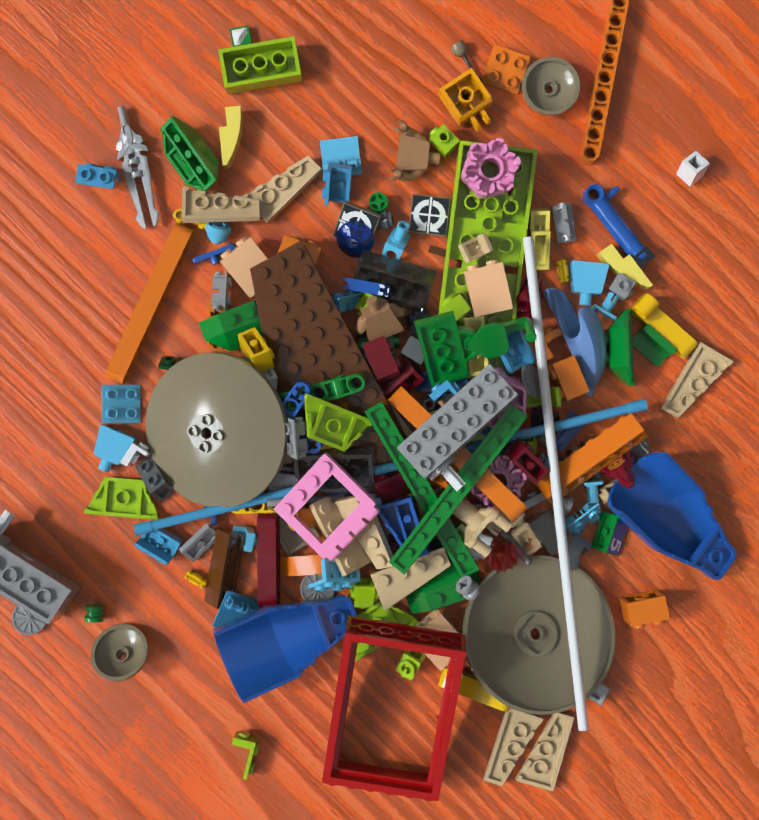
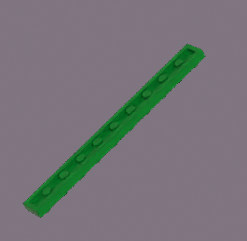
(420, 488)
(450, 498)

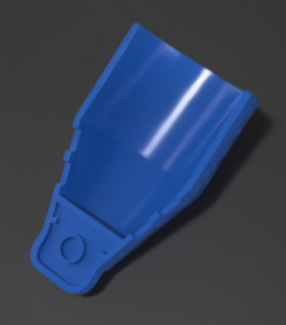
(672, 515)
(279, 642)

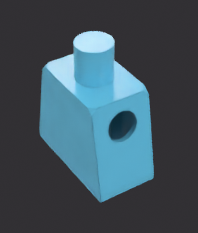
(587, 279)
(112, 446)

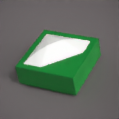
(240, 36)

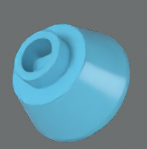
(218, 231)

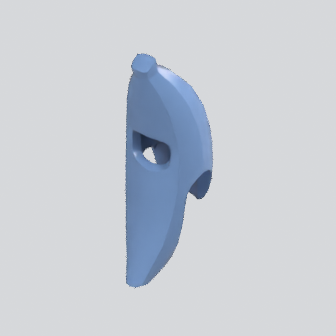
(583, 336)

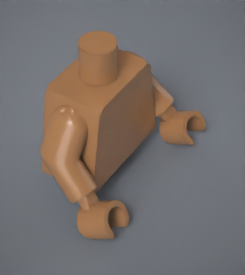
(412, 154)
(379, 319)

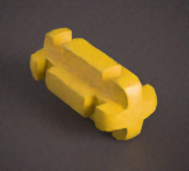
(562, 271)
(196, 579)

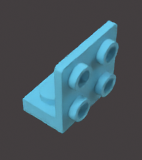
(333, 578)

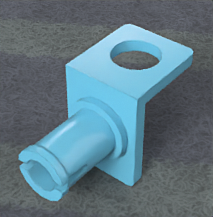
(397, 240)
(607, 306)
(592, 489)

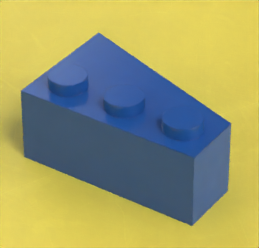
(401, 518)

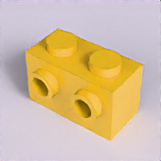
(256, 350)

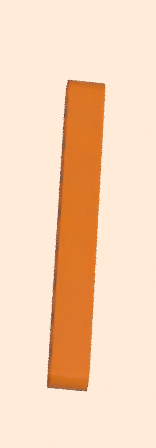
(600, 88)
(150, 303)
(488, 483)

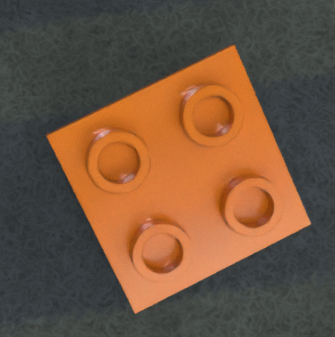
(505, 69)

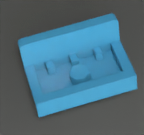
(96, 176)
(338, 183)
(518, 352)
(440, 390)
(160, 545)

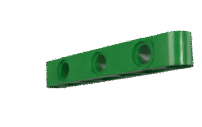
(333, 388)

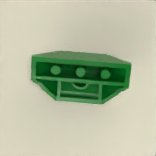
(189, 154)
(225, 326)
(620, 348)
(438, 591)

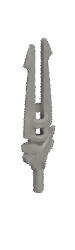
(130, 149)

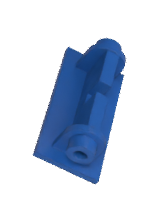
(565, 436)

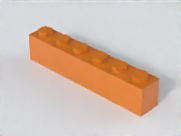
(595, 455)

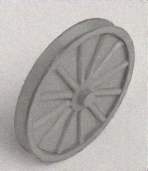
(531, 380)
(310, 594)
(26, 622)

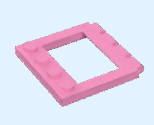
(307, 488)

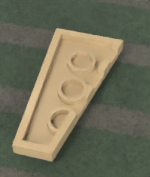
(284, 188)
(209, 207)
(698, 373)
(328, 520)
(371, 537)
(394, 585)
(511, 739)
(547, 754)

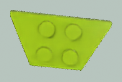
(332, 424)
(123, 499)
(393, 614)

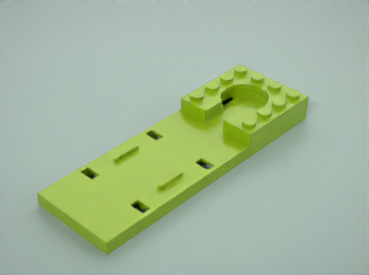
(504, 222)

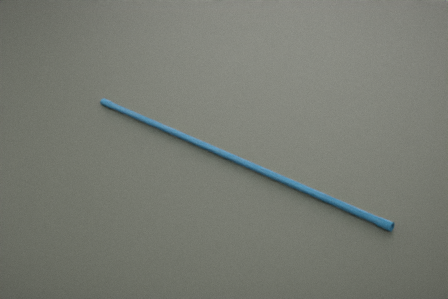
(630, 407)

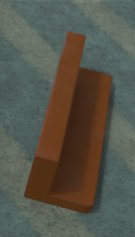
(224, 566)

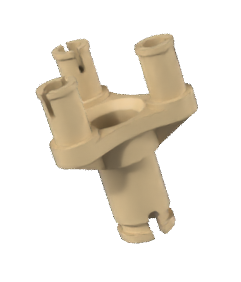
(478, 519)

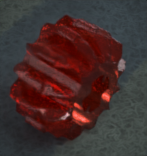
(502, 556)

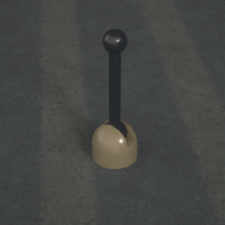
(459, 50)

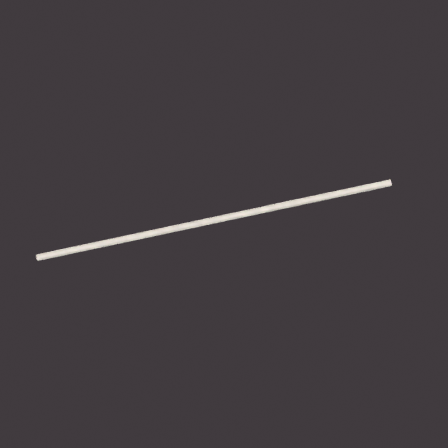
(555, 485)

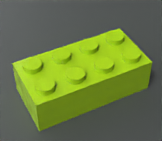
(260, 65)

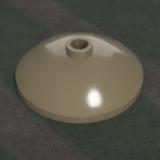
(553, 74)
(110, 647)

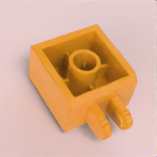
(466, 110)

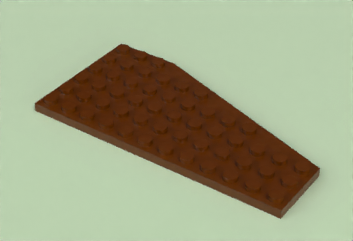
(313, 337)

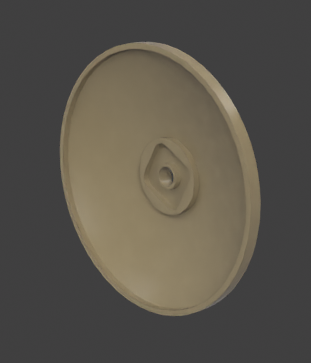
(244, 424)
(538, 672)

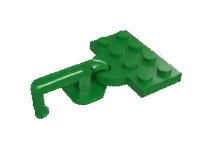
(450, 347)

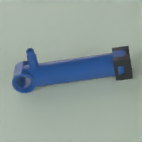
(616, 224)

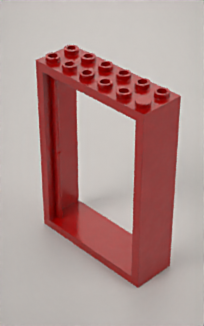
(380, 778)

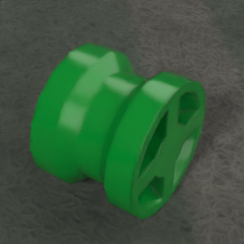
(376, 200)
(94, 613)

